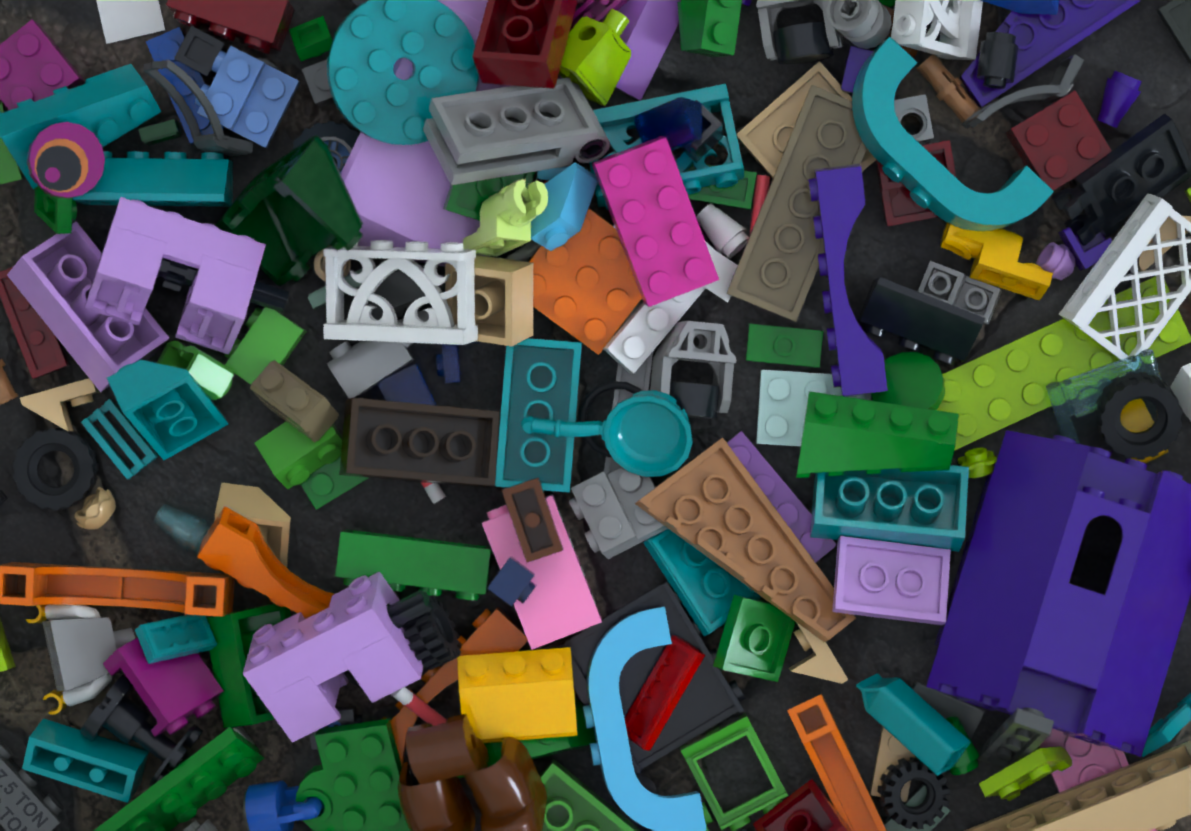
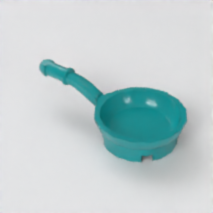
(641, 433)

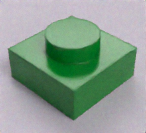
(311, 38)

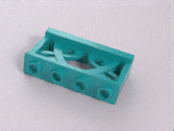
(620, 118)

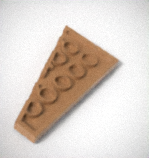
(734, 524)

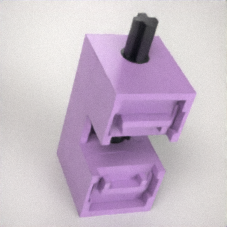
(210, 261)
(302, 660)

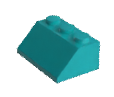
(165, 405)

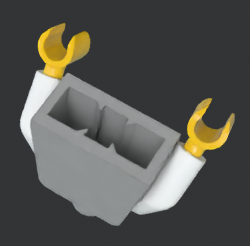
(77, 649)

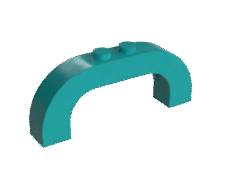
(920, 172)

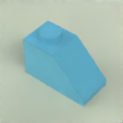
(566, 208)

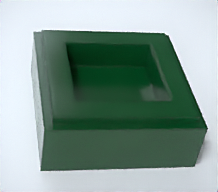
(160, 132)

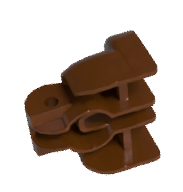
(506, 792)

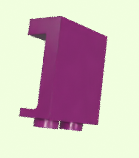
(168, 687)

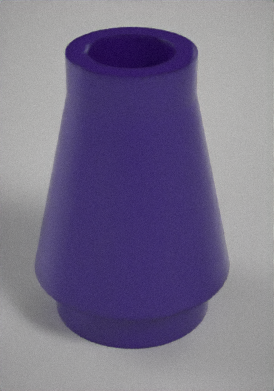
(1118, 98)

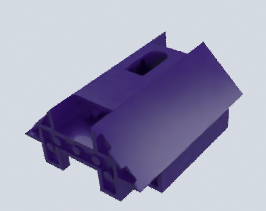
(1042, 644)

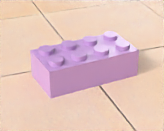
(57, 285)

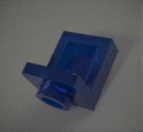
(449, 363)

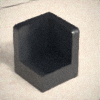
(200, 51)
(711, 134)

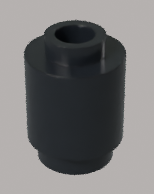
(997, 60)

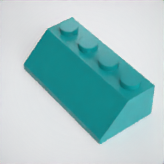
(164, 181)

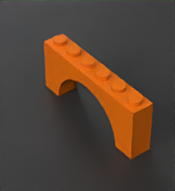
(123, 587)

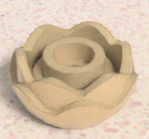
(96, 510)

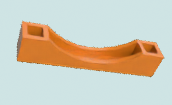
(240, 551)
(493, 634)
(835, 764)

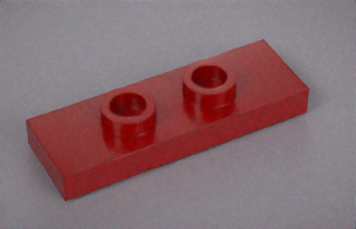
(662, 692)

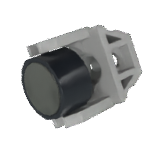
(796, 42)
(709, 347)

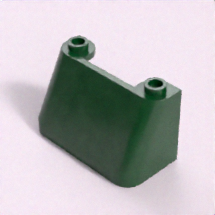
(296, 211)

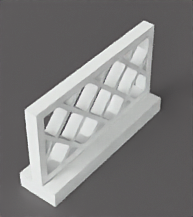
(1112, 270)

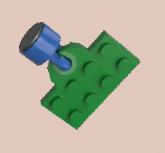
(345, 793)

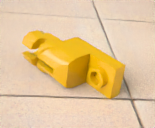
(997, 260)

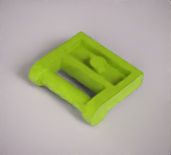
(1026, 772)

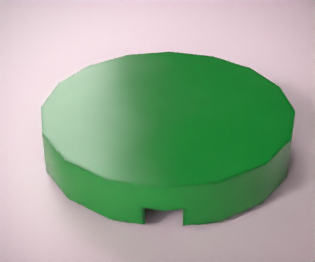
(912, 381)

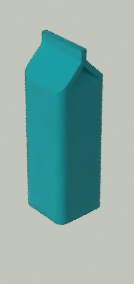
(913, 722)

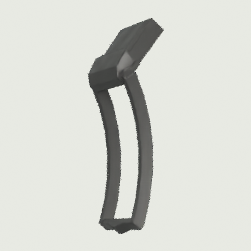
(1058, 87)
(208, 143)

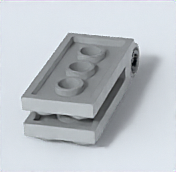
(513, 131)

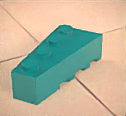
(104, 105)

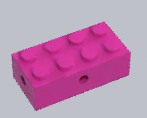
(655, 221)

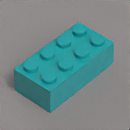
(541, 383)
(893, 506)

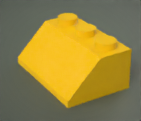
(518, 694)

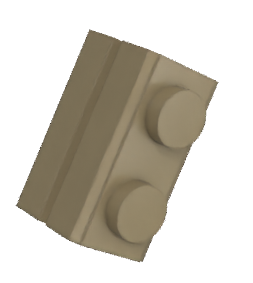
(294, 401)

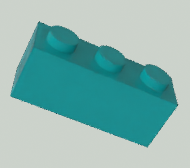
(93, 766)

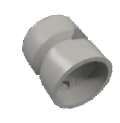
(860, 21)

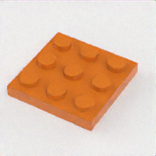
(586, 283)

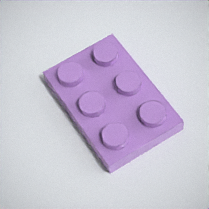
(891, 580)

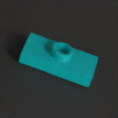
(175, 637)

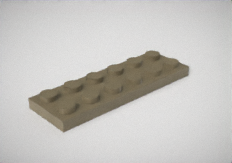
(782, 245)

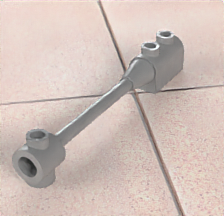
(368, 362)

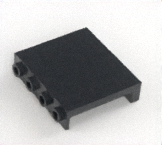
(704, 702)

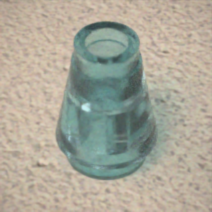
(182, 527)

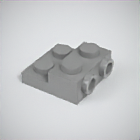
(611, 513)

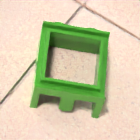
(716, 739)

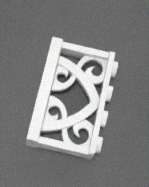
(955, 19)
(360, 322)

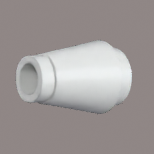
(722, 231)

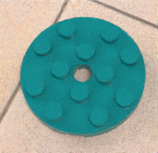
(364, 58)

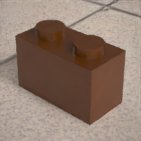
(532, 519)

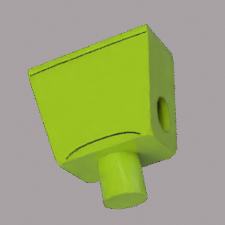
(596, 55)

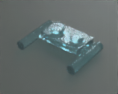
(1080, 393)

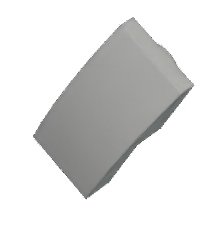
(960, 290)

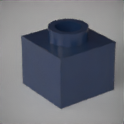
(513, 582)

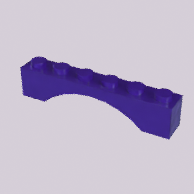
(840, 202)

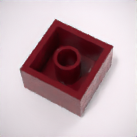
(1059, 141)

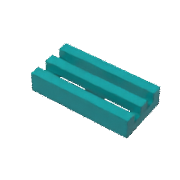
(99, 415)

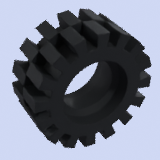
(433, 636)
(926, 811)

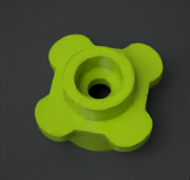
(979, 461)

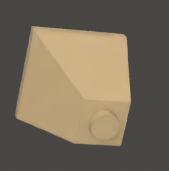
(262, 510)

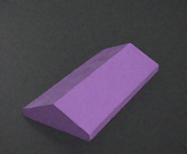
(647, 36)

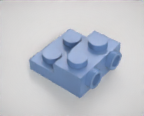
(248, 95)

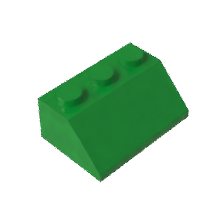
(233, 636)

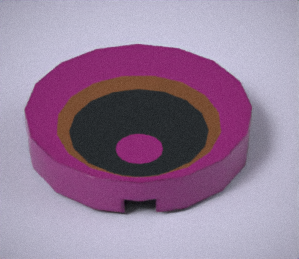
(66, 160)

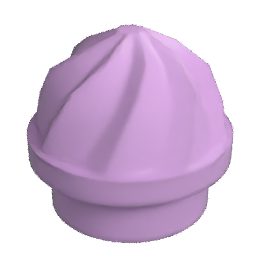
(1056, 260)

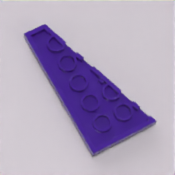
(1045, 38)

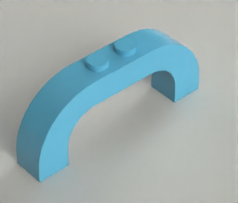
(606, 717)

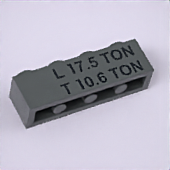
(22, 802)

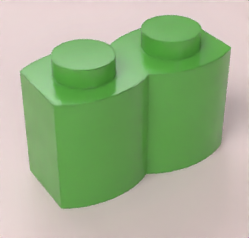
(208, 372)

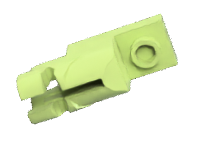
(507, 218)

